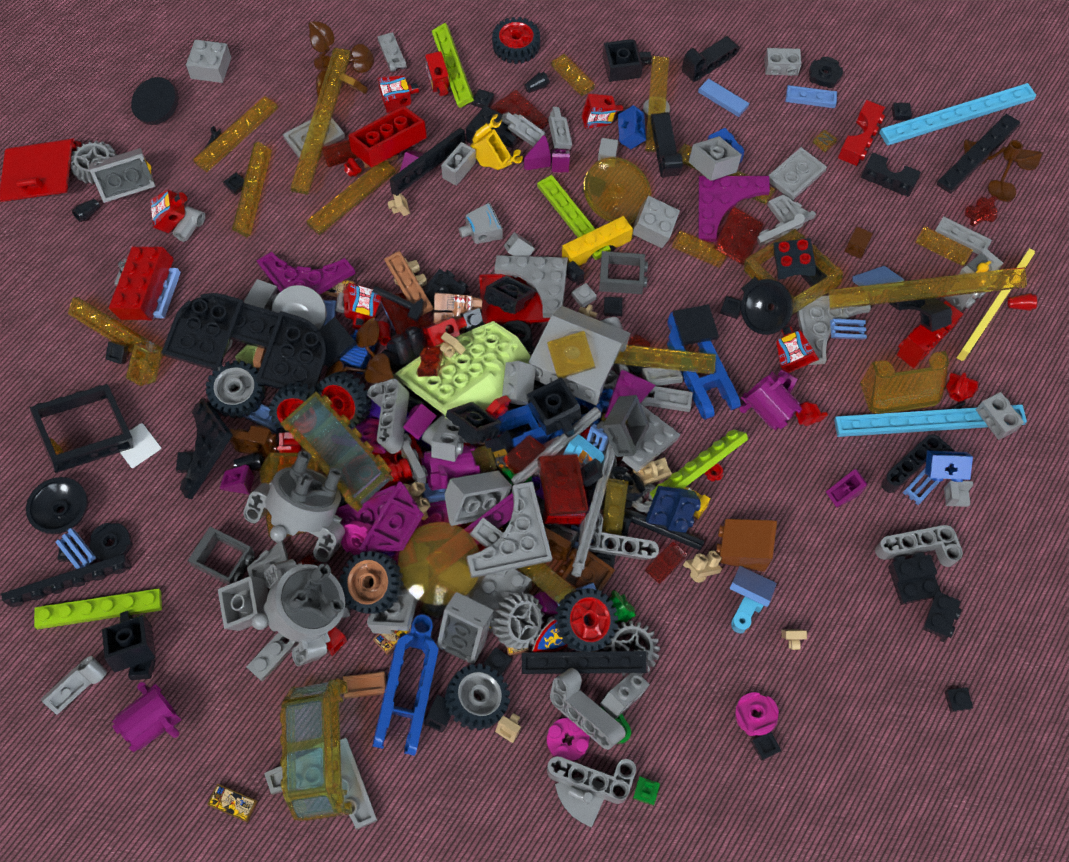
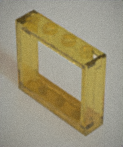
(754, 269)

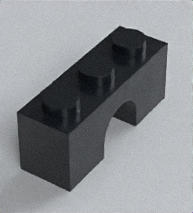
(900, 182)

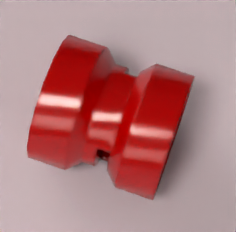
(400, 470)

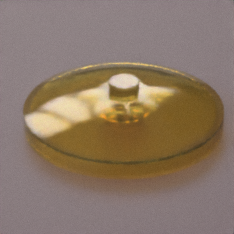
(616, 189)
(436, 563)

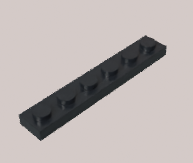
(978, 153)
(426, 162)
(59, 583)
(585, 662)

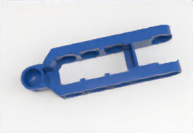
(700, 385)
(523, 415)
(418, 638)

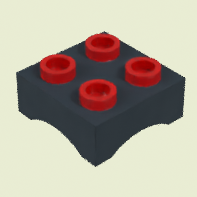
(794, 258)

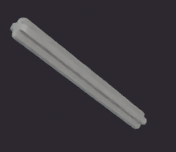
(557, 445)

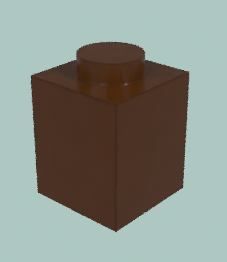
(858, 242)

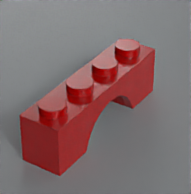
(854, 146)

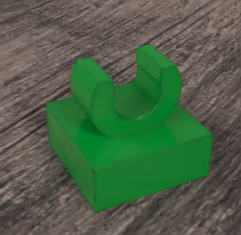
(646, 791)

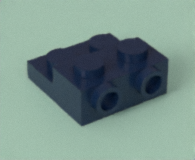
(673, 508)

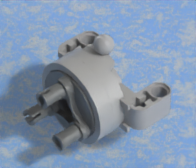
(301, 502)
(302, 607)

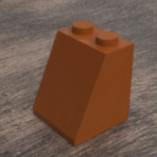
(747, 543)

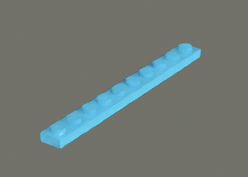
(957, 114)
(913, 421)

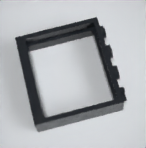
(89, 452)

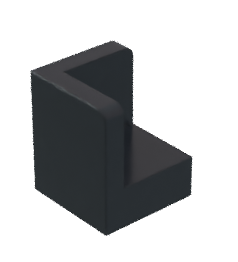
(438, 715)

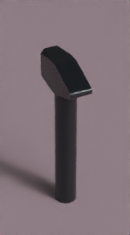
(415, 310)

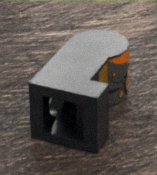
(500, 447)

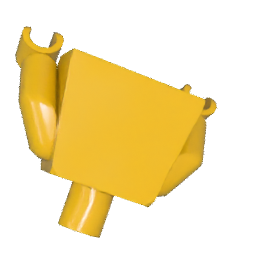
(490, 148)

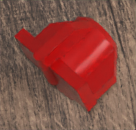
(961, 387)
(810, 414)
(287, 443)

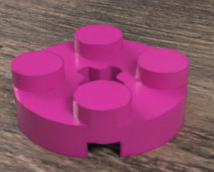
(355, 530)
(760, 703)
(557, 734)

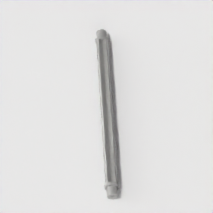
(579, 563)

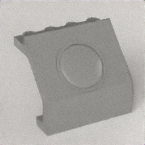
(604, 343)

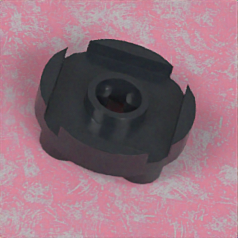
(827, 79)
(635, 484)
(110, 531)

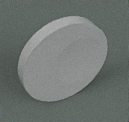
(303, 303)

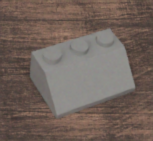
(474, 495)

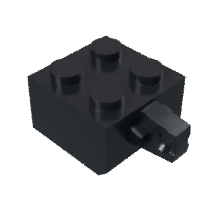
(624, 60)
(485, 116)
(555, 407)
(128, 642)

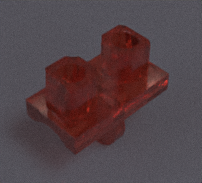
(984, 211)

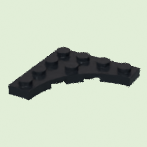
(209, 444)

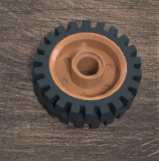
(385, 587)

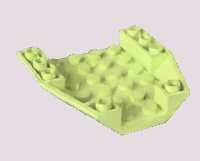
(474, 381)

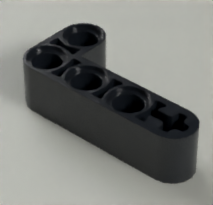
(698, 65)
(668, 159)
(913, 464)

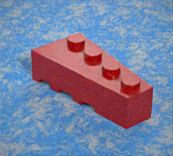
(922, 340)

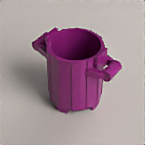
(771, 401)
(441, 470)
(146, 718)

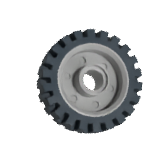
(239, 402)
(466, 707)

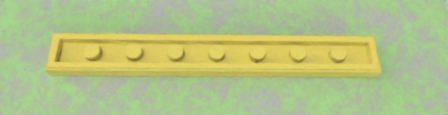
(991, 311)

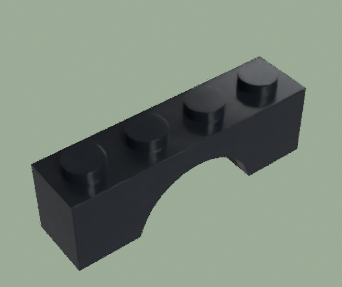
(933, 312)

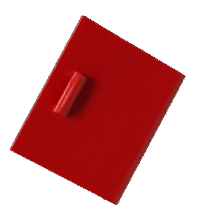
(36, 170)
(530, 314)

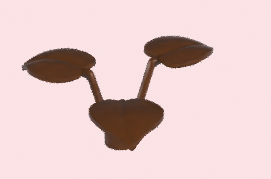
(321, 38)
(1013, 152)
(379, 367)

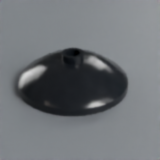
(757, 306)
(50, 498)

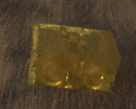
(144, 363)

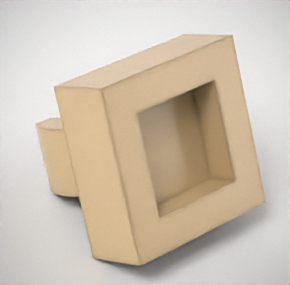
(399, 204)
(451, 345)
(794, 637)
(509, 727)

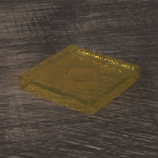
(571, 355)

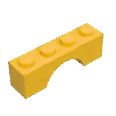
(614, 233)

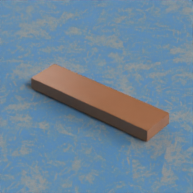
(407, 280)

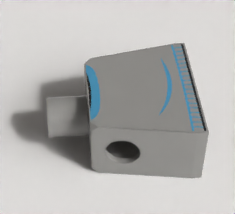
(482, 225)

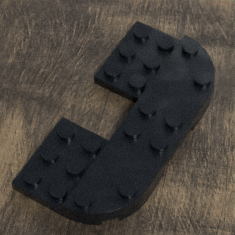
(210, 321)

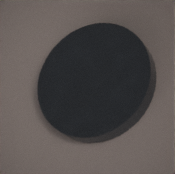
(154, 101)

